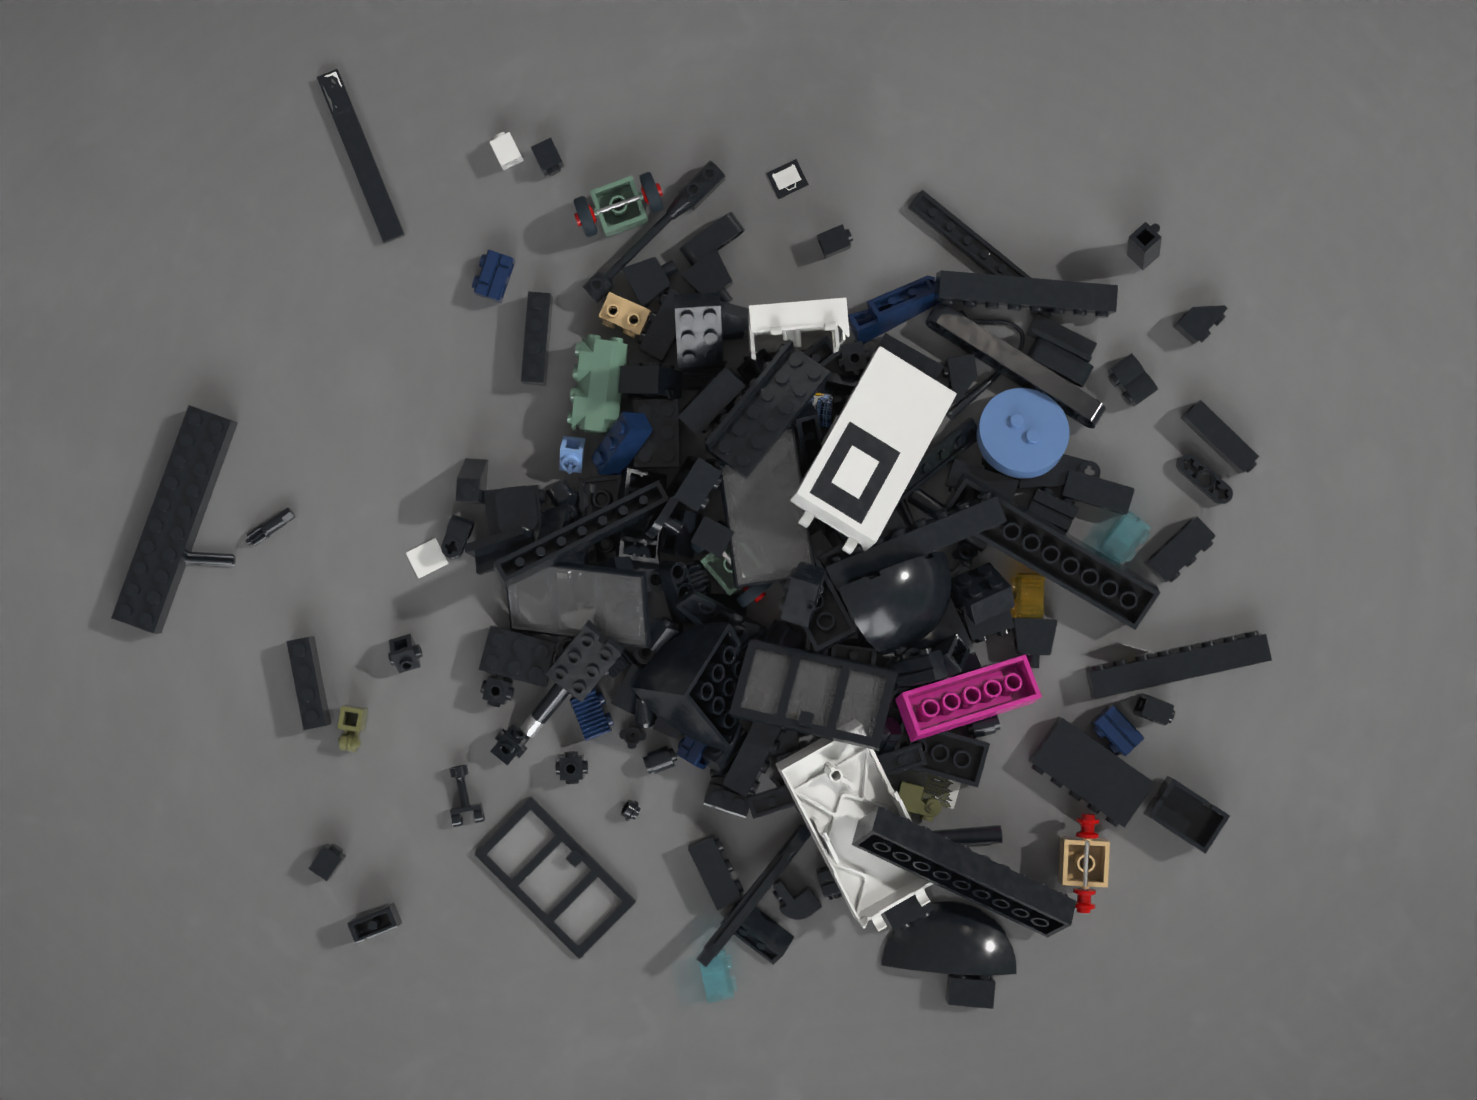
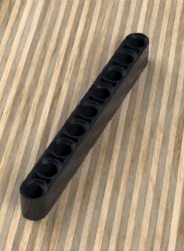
(1014, 364)

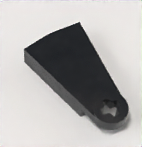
(1058, 474)

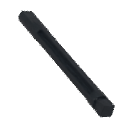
(754, 895)

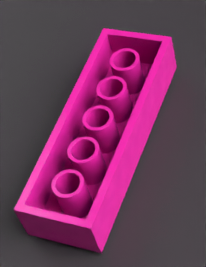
(968, 698)

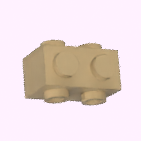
(625, 314)

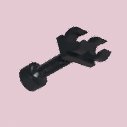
(459, 773)

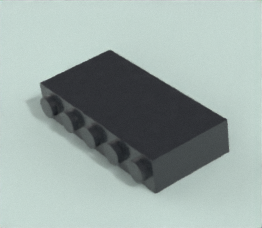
(1091, 772)

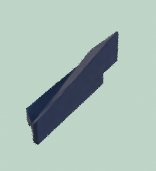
(893, 309)

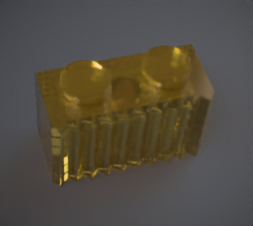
(1028, 595)

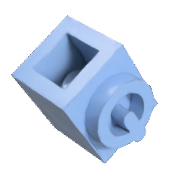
(572, 459)

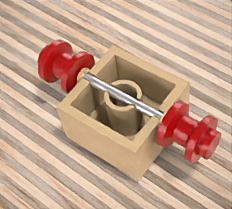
(1084, 862)

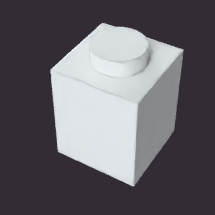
(506, 150)

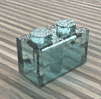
(1126, 537)
(717, 978)

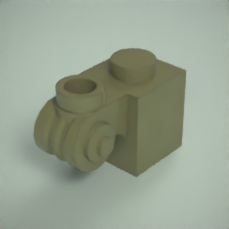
(352, 721)
(911, 797)

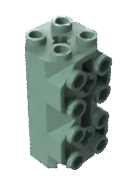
(597, 375)

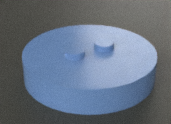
(1022, 433)

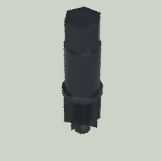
(264, 530)

